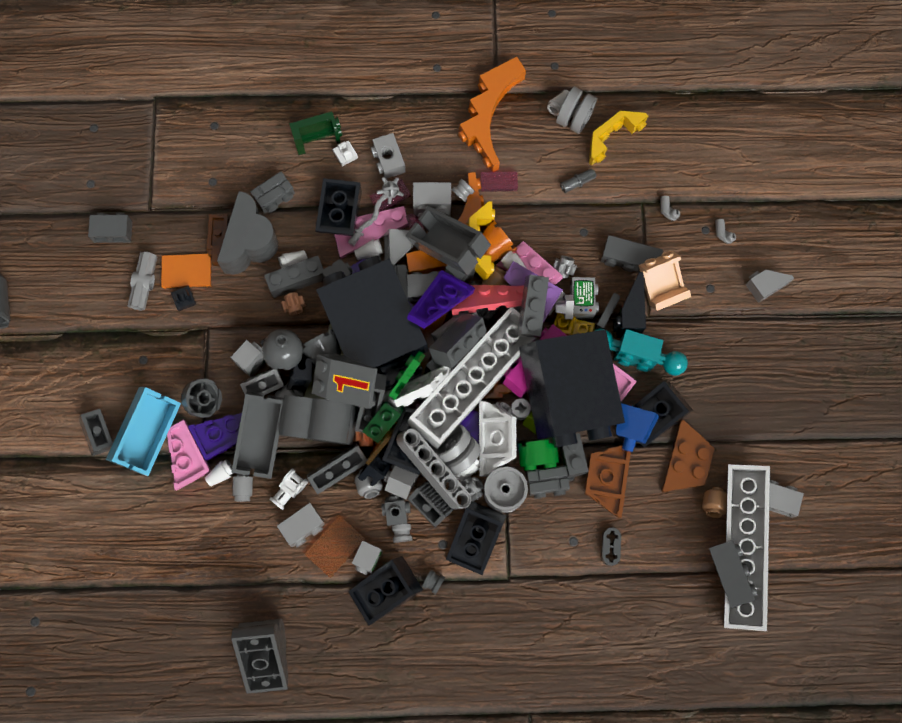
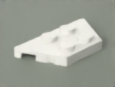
(418, 387)
(496, 437)

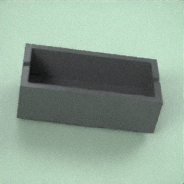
(448, 240)
(258, 435)

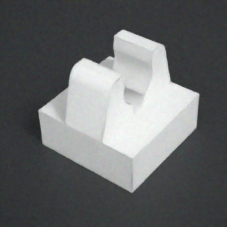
(345, 153)
(565, 306)

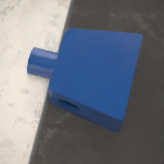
(637, 426)

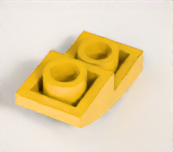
(573, 326)

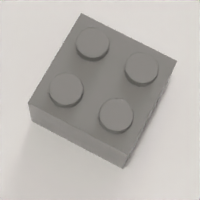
(433, 195)

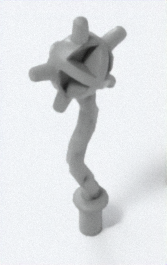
(389, 190)

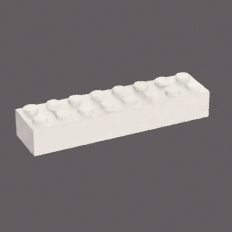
(470, 380)
(749, 527)

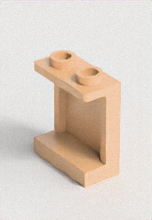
(664, 280)

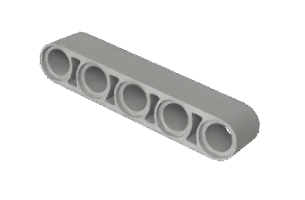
(424, 466)

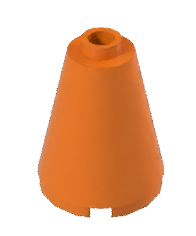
(499, 242)

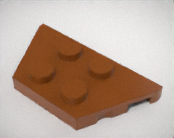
(688, 460)
(608, 478)

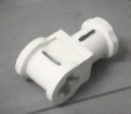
(288, 488)

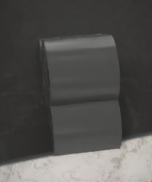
(247, 237)
(318, 420)
(261, 655)

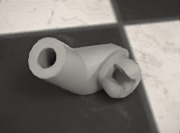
(666, 210)
(722, 234)

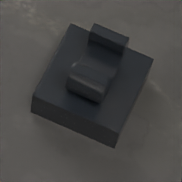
(183, 298)

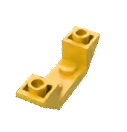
(631, 120)
(483, 218)

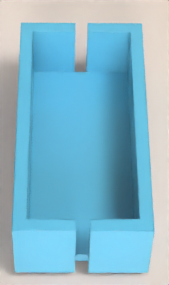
(143, 431)

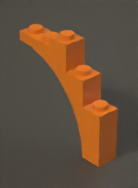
(493, 86)
(424, 263)

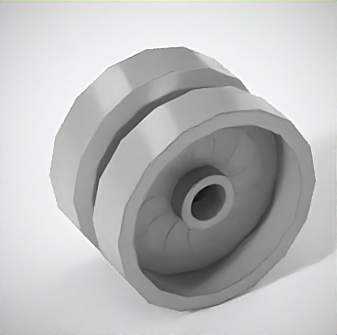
(577, 110)
(458, 450)
(511, 479)

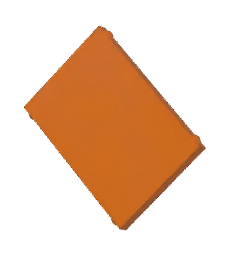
(186, 270)

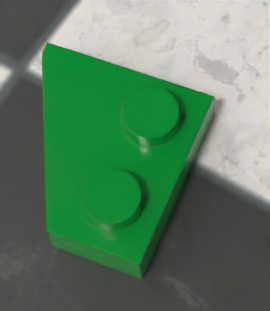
(404, 376)

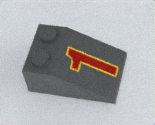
(344, 380)

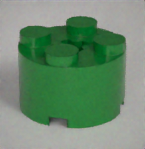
(537, 453)

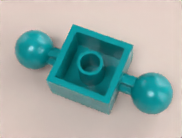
(645, 353)

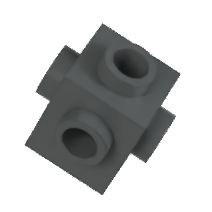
(396, 510)

